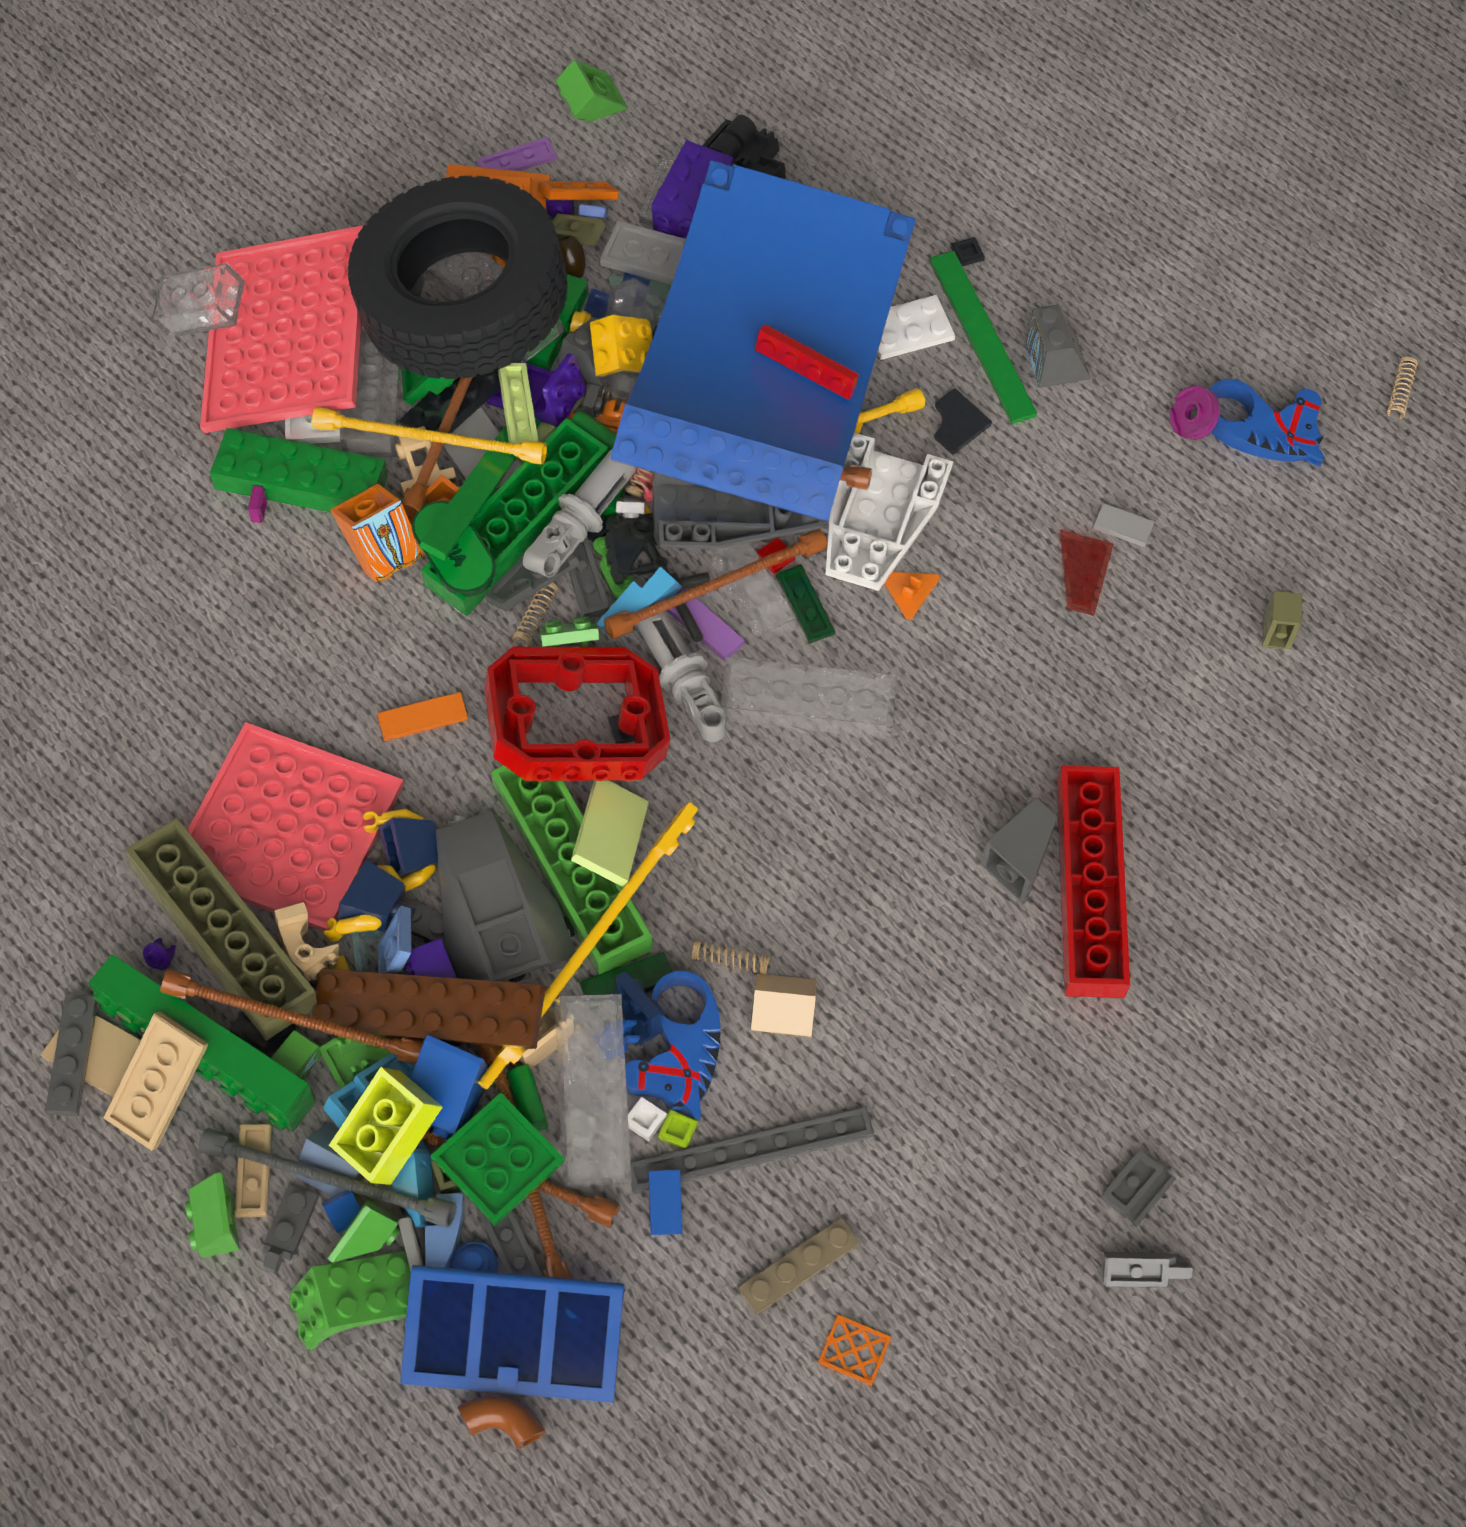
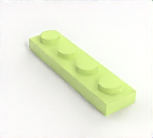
(517, 403)

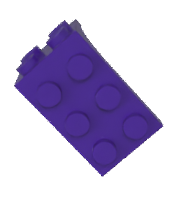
(680, 191)
(551, 392)

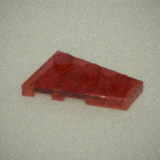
(1084, 569)

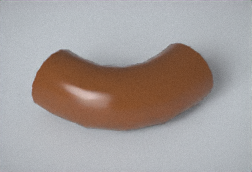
(502, 1414)

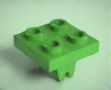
(577, 631)
(349, 1058)

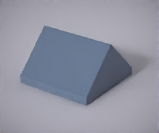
(320, 1155)

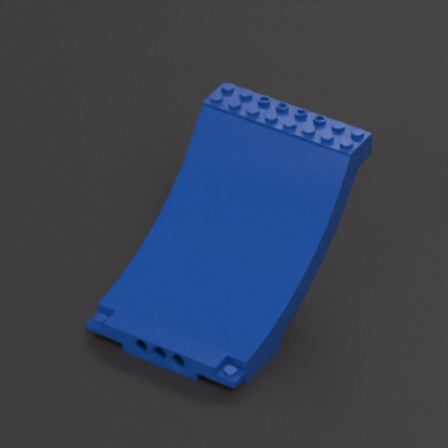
(715, 405)

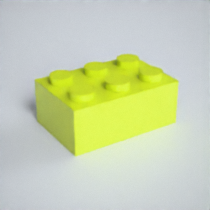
(385, 1126)

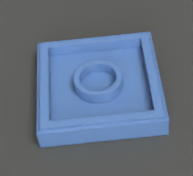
(396, 943)

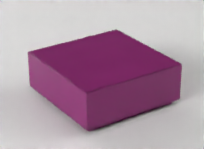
(257, 504)

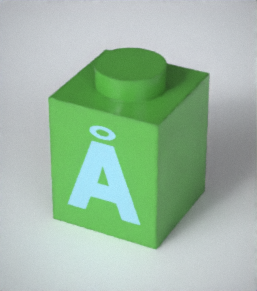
(297, 1054)

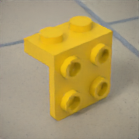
(620, 344)

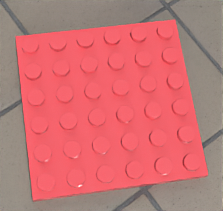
(291, 822)

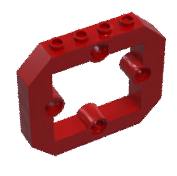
(568, 667)

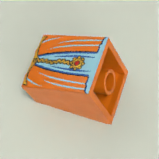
(378, 532)

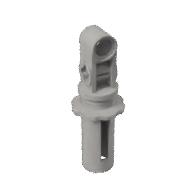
(577, 517)
(684, 675)

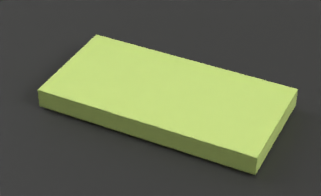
(610, 831)

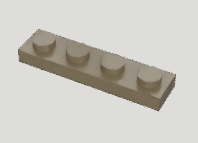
(798, 1266)

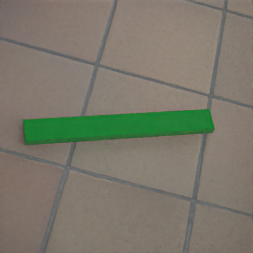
(983, 337)
(469, 500)

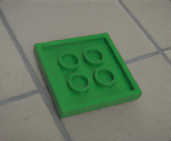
(497, 1159)

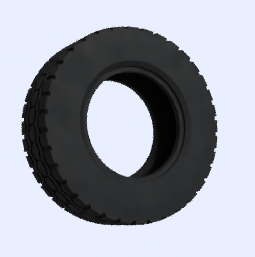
(471, 332)

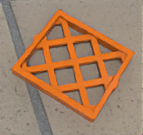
(846, 1371)

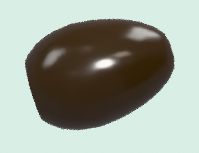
(573, 256)

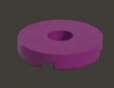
(1206, 417)

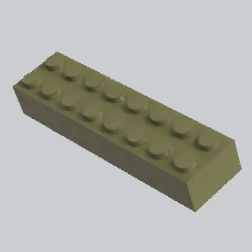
(219, 925)

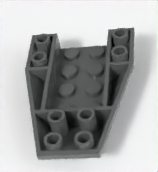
(710, 519)
(495, 905)

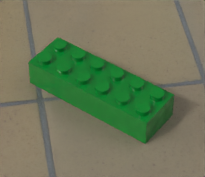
(293, 470)

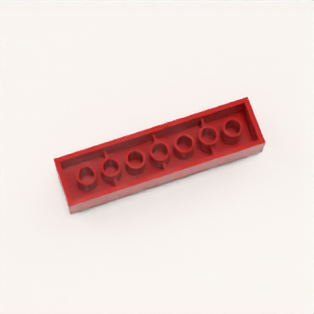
(1092, 882)

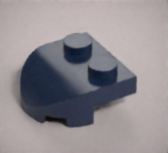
(639, 1007)

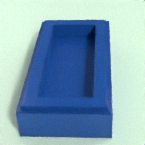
(665, 1202)

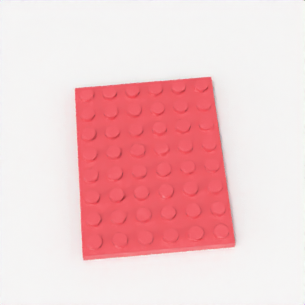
(291, 335)

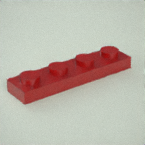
(806, 361)

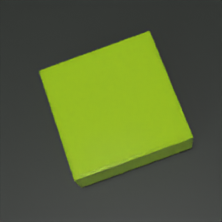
(678, 1129)

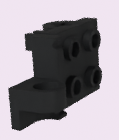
(747, 146)

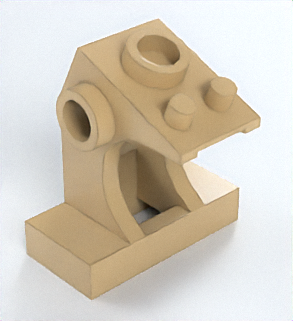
(410, 445)
(291, 929)

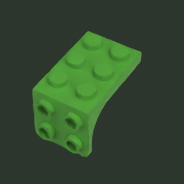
(350, 1295)

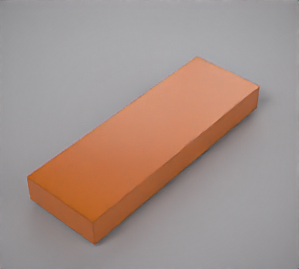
(577, 190)
(422, 716)

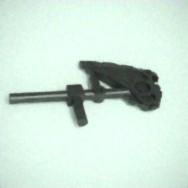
(626, 541)

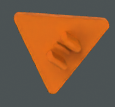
(910, 590)

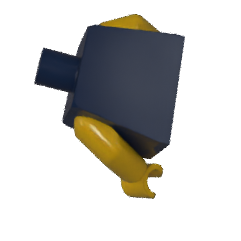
(407, 844)
(369, 902)

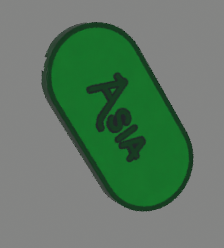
(468, 566)

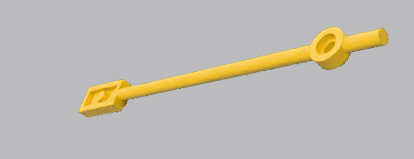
(664, 845)

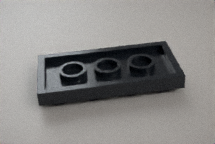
(432, 408)

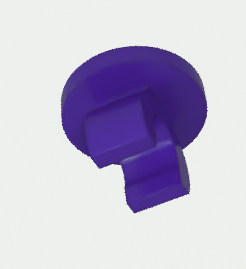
(158, 956)

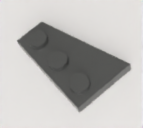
(522, 583)

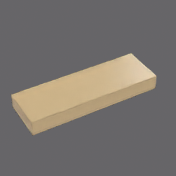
(253, 1177)

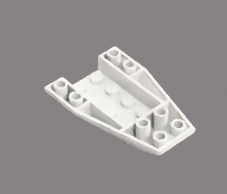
(878, 525)

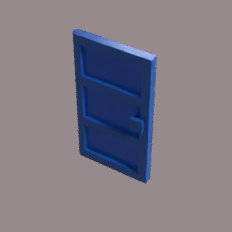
(512, 1333)

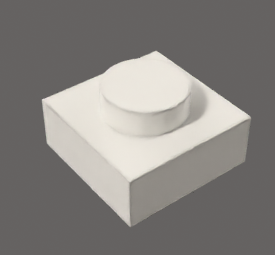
(645, 1119)

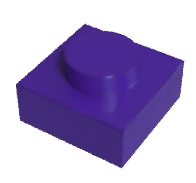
(554, 207)

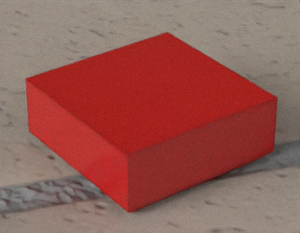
(771, 548)

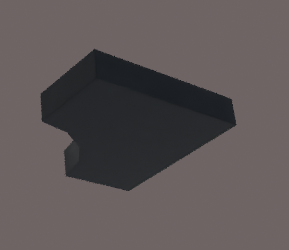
(960, 421)

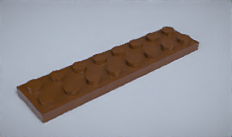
(433, 1006)

